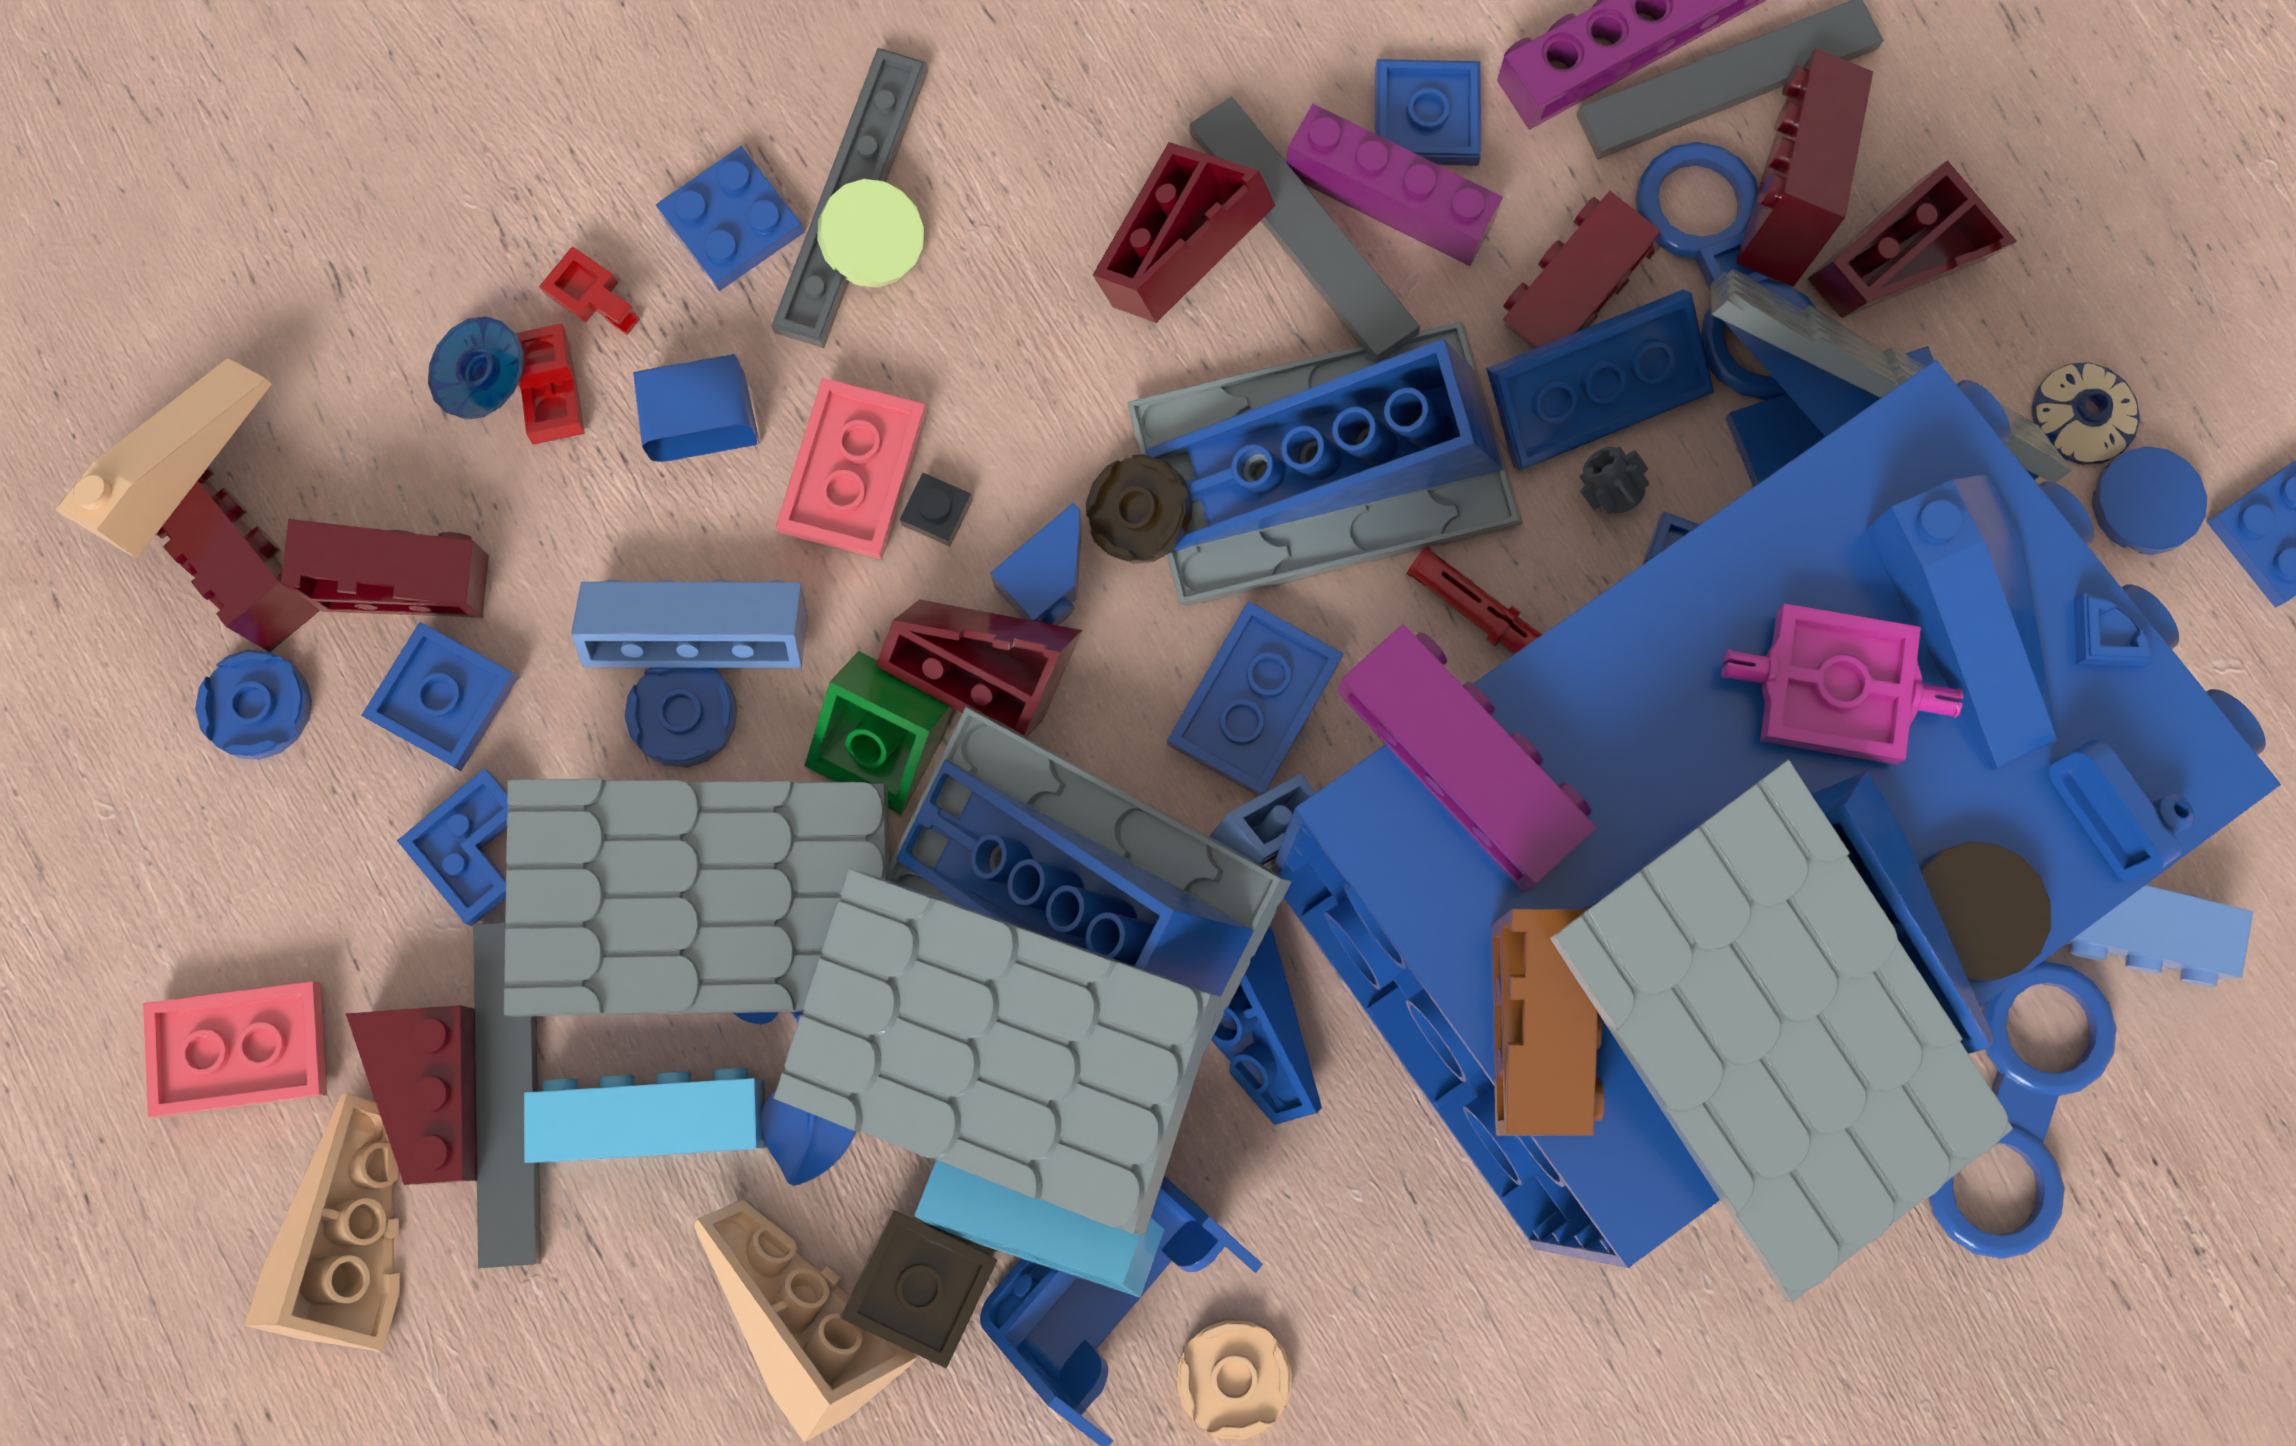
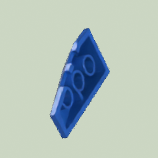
(1970, 593)
(1895, 880)
(1265, 1040)

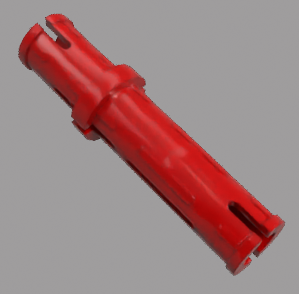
(1472, 602)

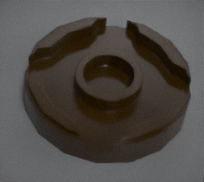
(1139, 509)
(1989, 908)

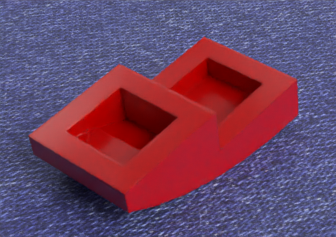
(549, 386)

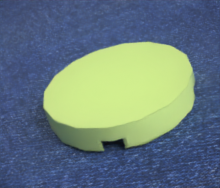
(870, 233)

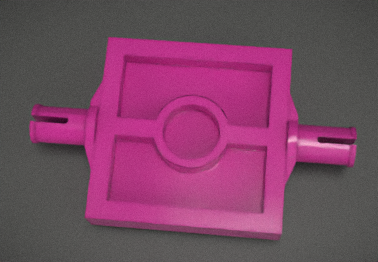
(1841, 684)

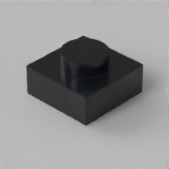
(936, 509)

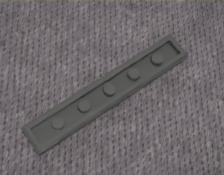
(1724, 78)
(864, 153)
(1311, 235)
(503, 1071)

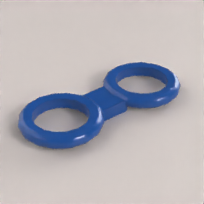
(1714, 252)
(2029, 1103)

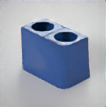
(694, 409)

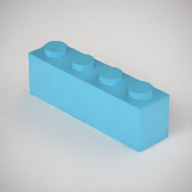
(643, 1119)
(1037, 1230)

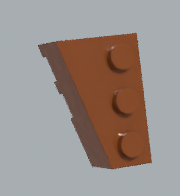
(1542, 1031)

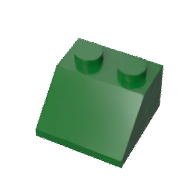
(876, 730)

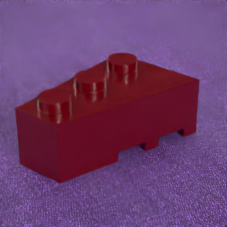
(980, 660)

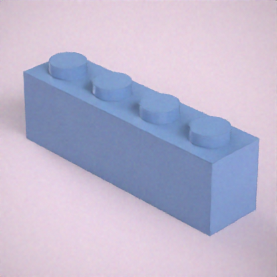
(690, 624)
(2171, 932)

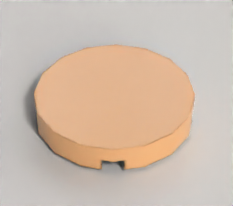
(1234, 1379)

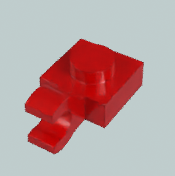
(587, 287)

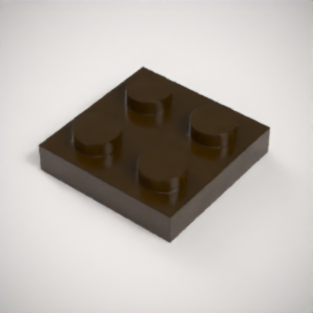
(918, 1288)

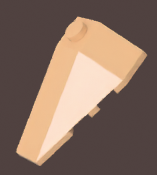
(151, 470)
(335, 1250)
(792, 1322)

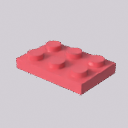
(851, 468)
(234, 1049)

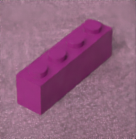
(1392, 184)
(1466, 757)

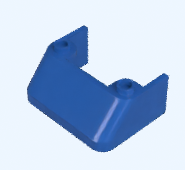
(1056, 1321)

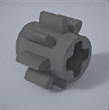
(1614, 480)

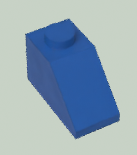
(1044, 572)

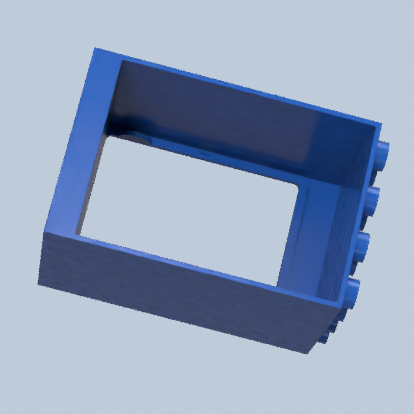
(1657, 741)

